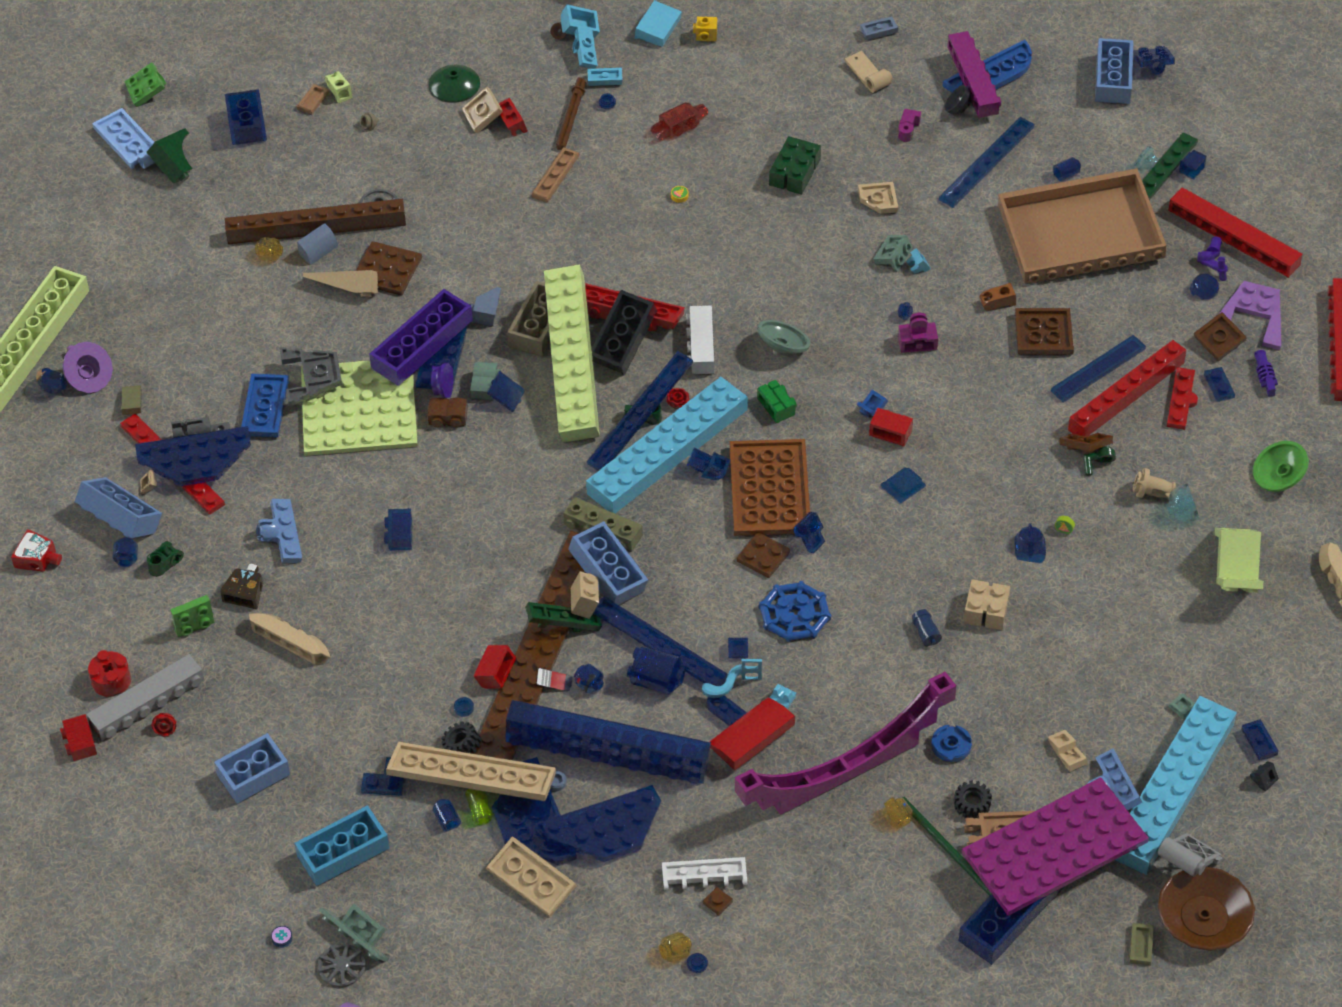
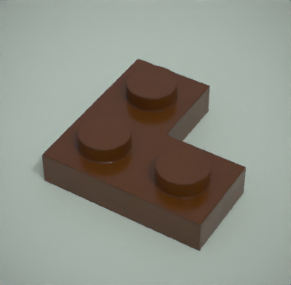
(1086, 444)

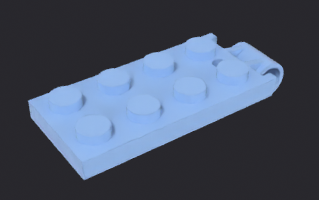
(125, 138)

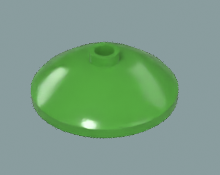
(1275, 461)

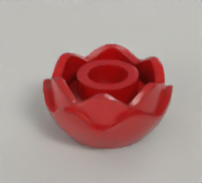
(677, 398)
(161, 729)

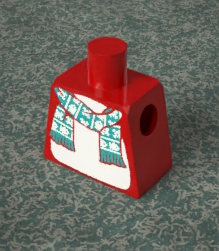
(35, 553)

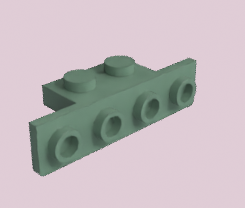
(360, 927)

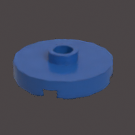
(950, 734)

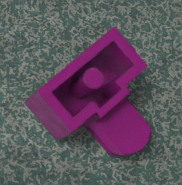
(918, 334)

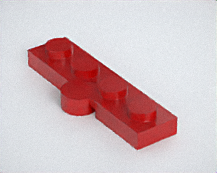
(1181, 398)

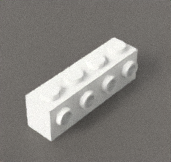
(701, 339)

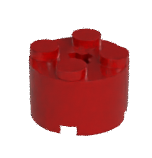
(109, 673)

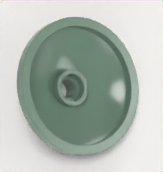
(783, 337)

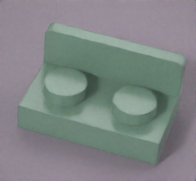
(894, 251)

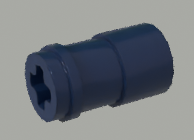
(926, 628)

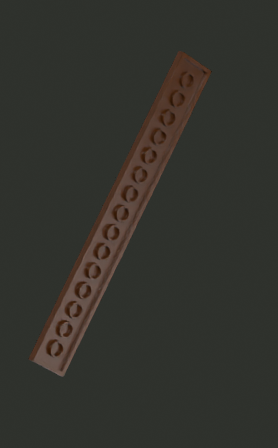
(536, 650)

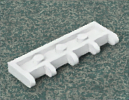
(704, 871)

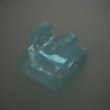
(1146, 158)

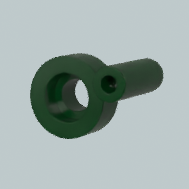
(1105, 454)

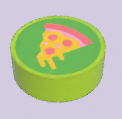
(1064, 524)

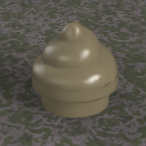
(368, 121)

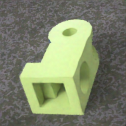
(339, 86)

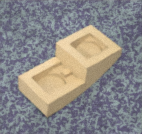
(1066, 749)

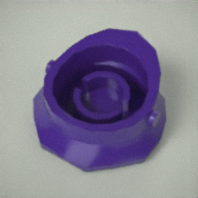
(442, 380)

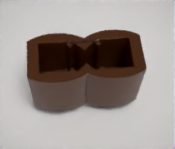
(447, 412)

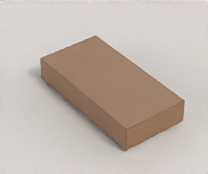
(312, 99)

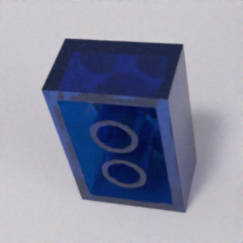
(245, 117)

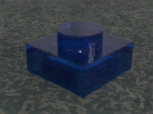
(737, 647)

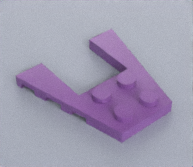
(1261, 302)

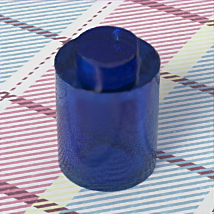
(1066, 168)
(446, 815)

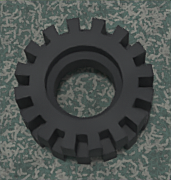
(459, 732)
(975, 790)

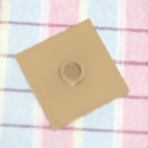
(482, 110)

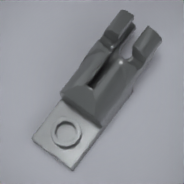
(196, 426)

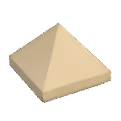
(148, 482)

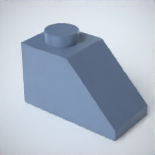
(486, 307)

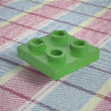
(145, 84)
(192, 616)

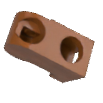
(998, 297)

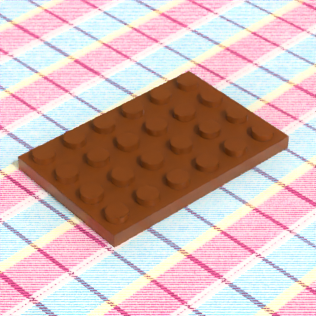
(768, 485)

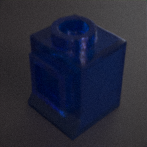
(1192, 164)

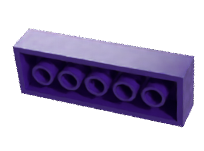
(420, 337)

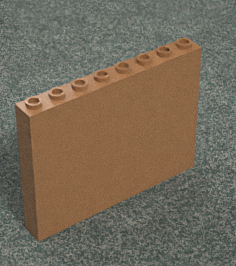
(1081, 226)

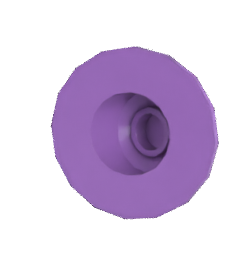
(87, 367)

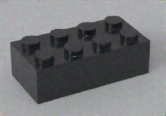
(623, 331)

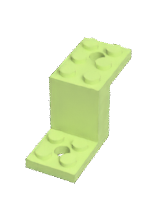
(1238, 559)

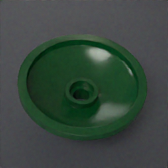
(454, 83)

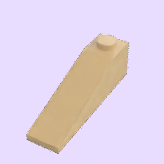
(354, 281)

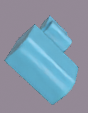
(585, 27)

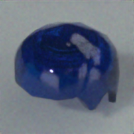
(1204, 286)

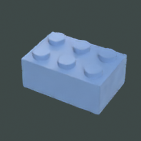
(252, 768)

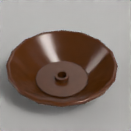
(1213, 894)

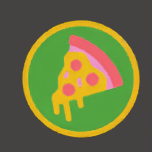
(679, 194)

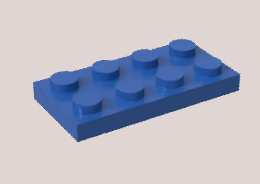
(265, 404)

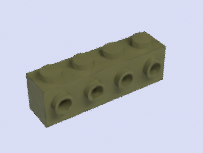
(583, 515)

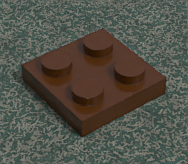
(1220, 336)
(763, 555)

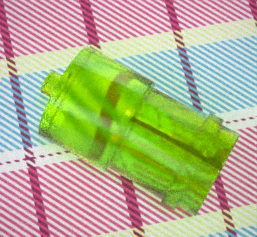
(479, 807)

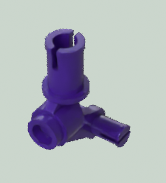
(1207, 258)

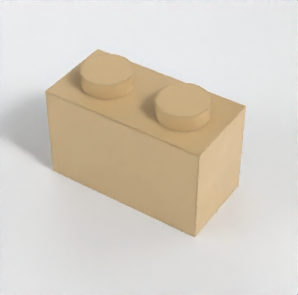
(584, 595)

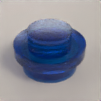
(607, 101)
(905, 310)
(697, 963)

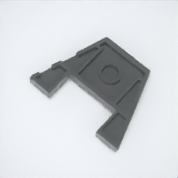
(319, 370)

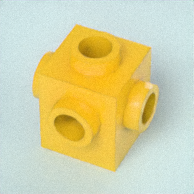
(705, 29)

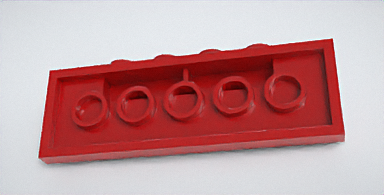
(602, 299)

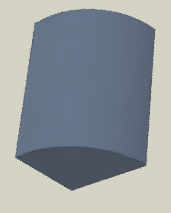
(317, 244)

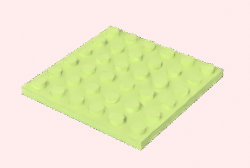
(360, 413)

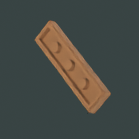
(555, 174)

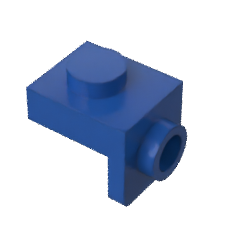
(871, 403)

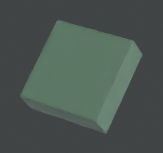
(1182, 706)

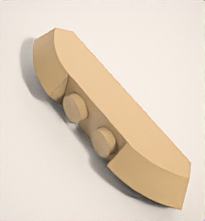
(1331, 564)
(286, 636)

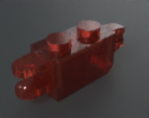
(678, 120)

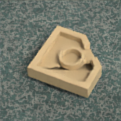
(879, 197)

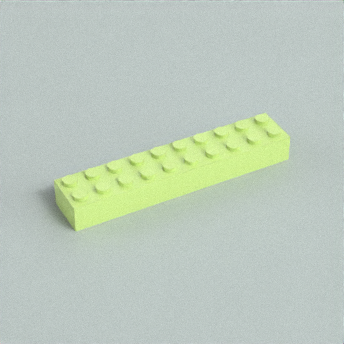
(37, 327)
(571, 354)

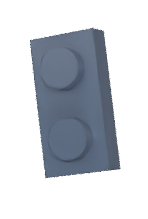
(879, 28)

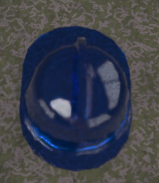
(1030, 544)

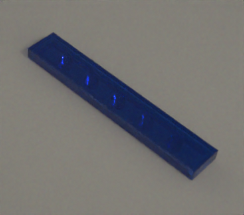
(1098, 368)

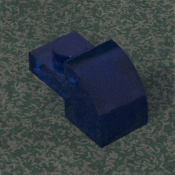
(711, 466)
(809, 531)

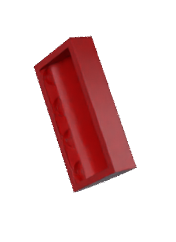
(752, 732)

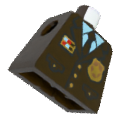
(243, 587)

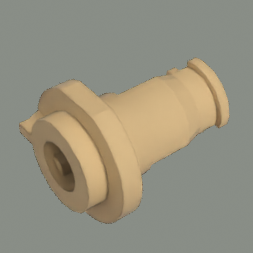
(1151, 485)

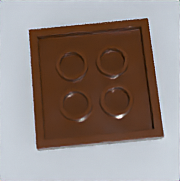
(392, 264)
(1044, 331)

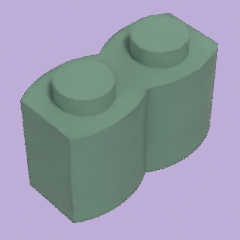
(481, 380)

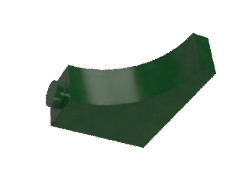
(170, 156)

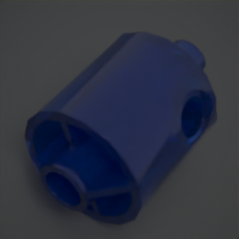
(656, 670)

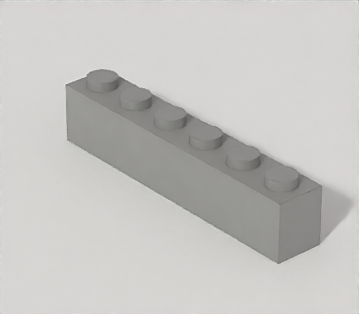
(145, 697)

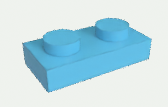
(604, 76)

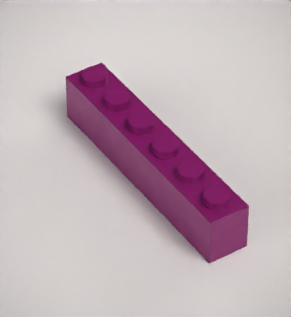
(974, 74)

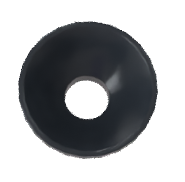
(958, 100)

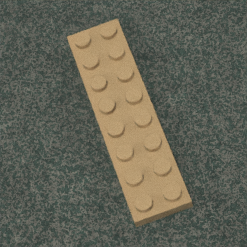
(471, 771)

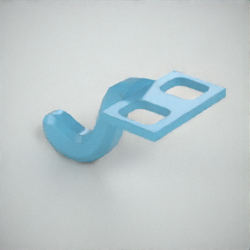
(719, 691)

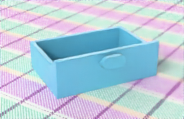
(657, 23)

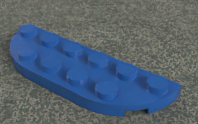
(1002, 66)

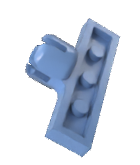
(281, 530)
(1117, 779)

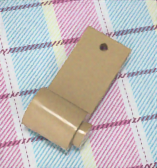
(868, 73)

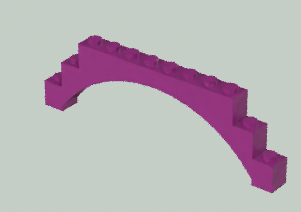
(898, 736)

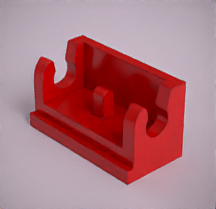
(512, 117)

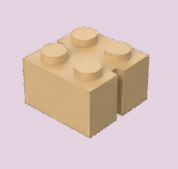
(987, 600)

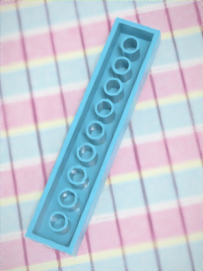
(666, 445)
(1178, 778)

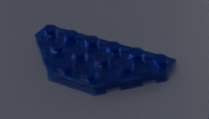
(196, 456)
(522, 820)
(607, 827)

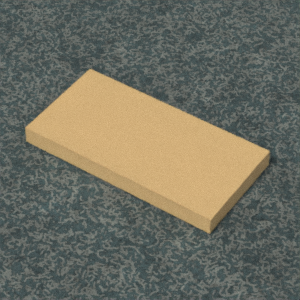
(531, 876)

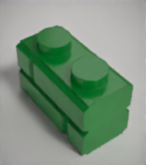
(776, 401)

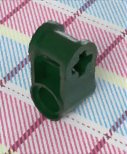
(163, 559)

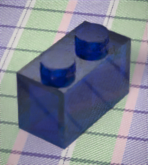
(399, 529)

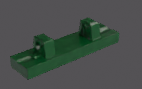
(560, 616)

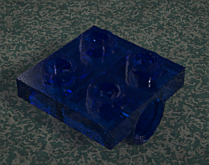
(1147, 57)

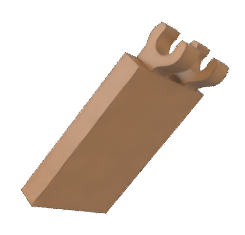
(990, 822)

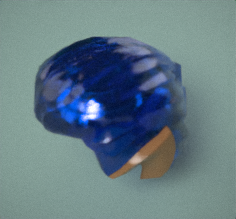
(51, 381)

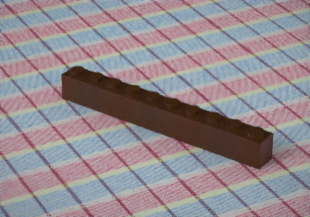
(304, 221)

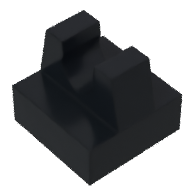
(1265, 776)

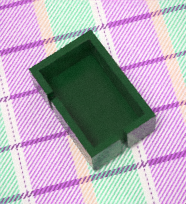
(797, 162)

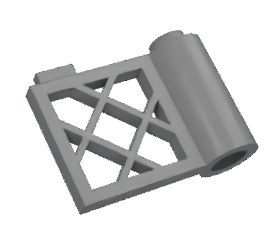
(1188, 854)

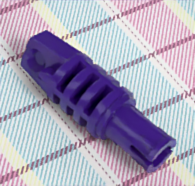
(1265, 372)

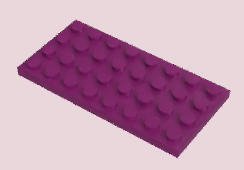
(1054, 846)

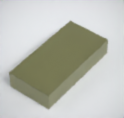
(131, 400)
(1141, 944)

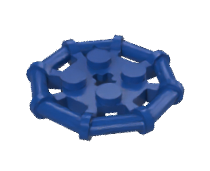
(794, 601)

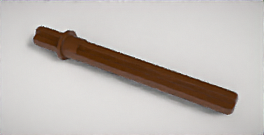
(577, 93)

